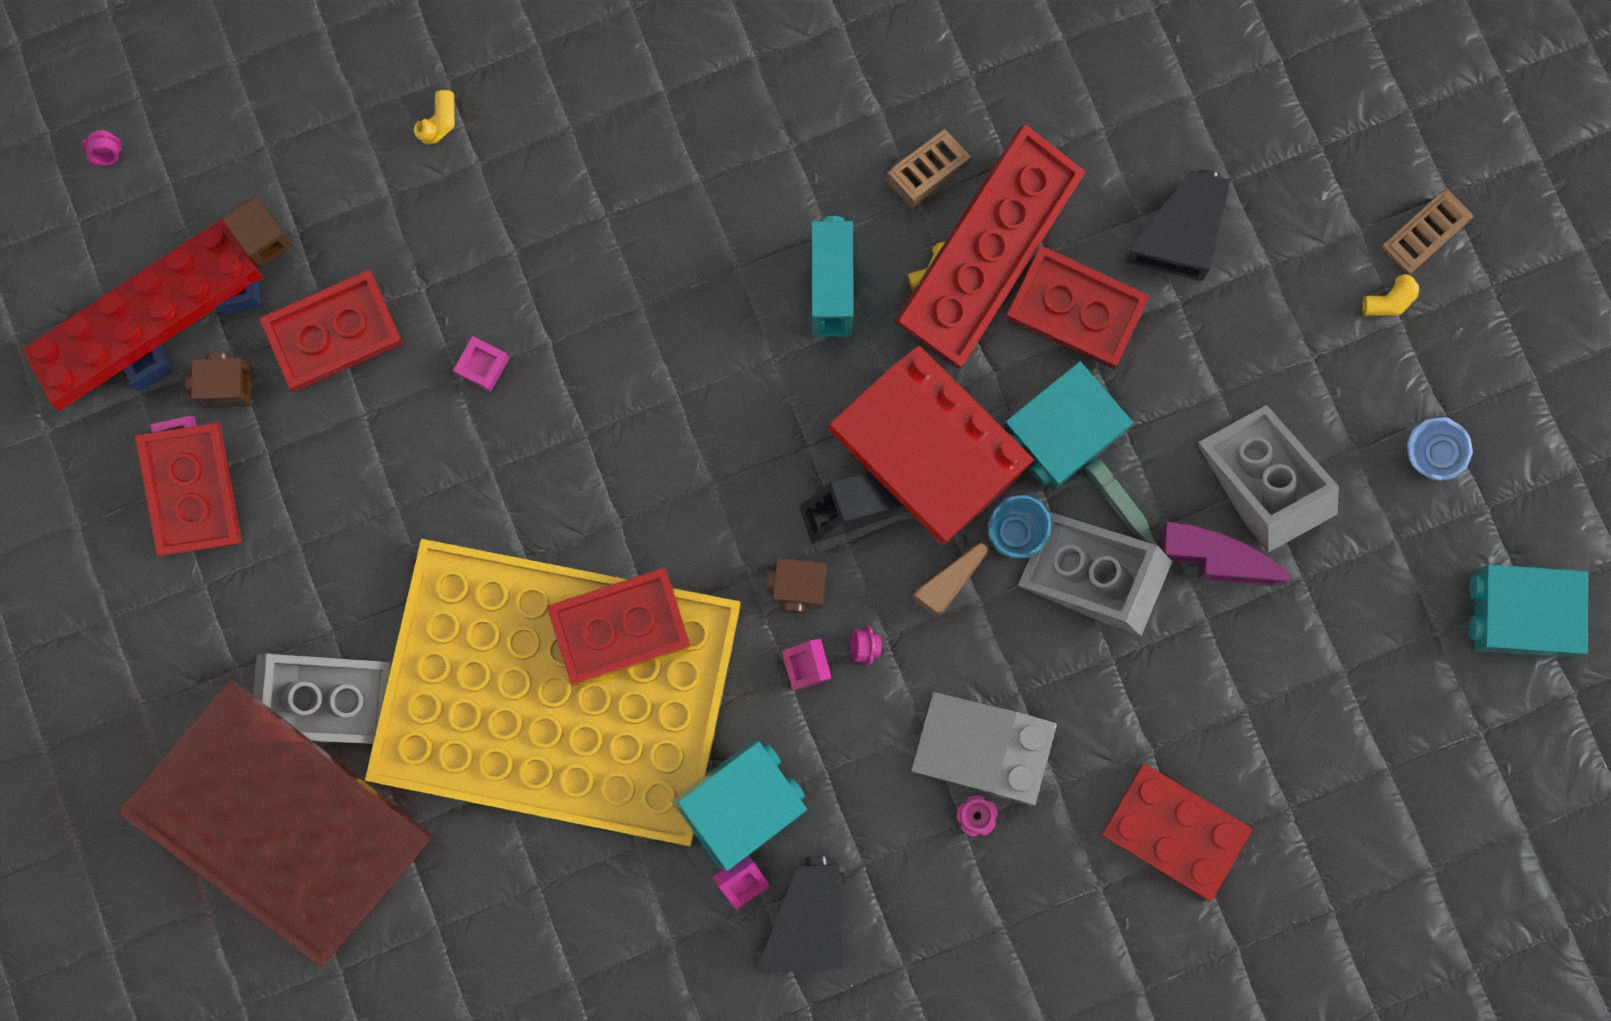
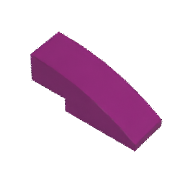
(1219, 556)

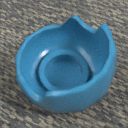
(1019, 527)

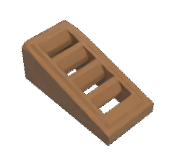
(902, 185)
(1445, 213)
(942, 588)

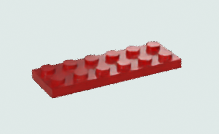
(990, 246)
(140, 314)

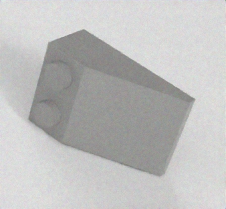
(1270, 478)
(1098, 573)
(324, 695)
(984, 748)

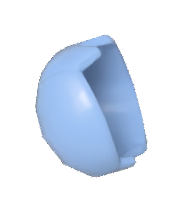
(1439, 448)

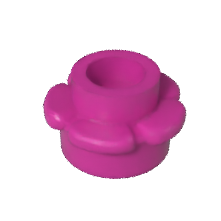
(102, 148)
(865, 645)
(988, 814)

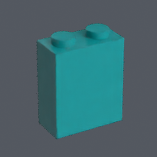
(832, 277)
(1067, 426)
(1530, 611)
(740, 804)

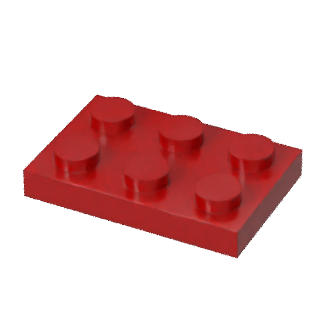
(1077, 307)
(331, 331)
(188, 489)
(618, 626)
(1176, 832)

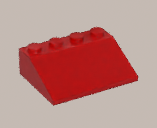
(930, 444)

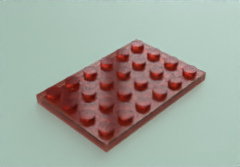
(276, 823)

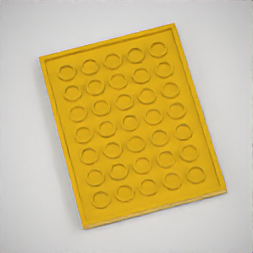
(490, 715)

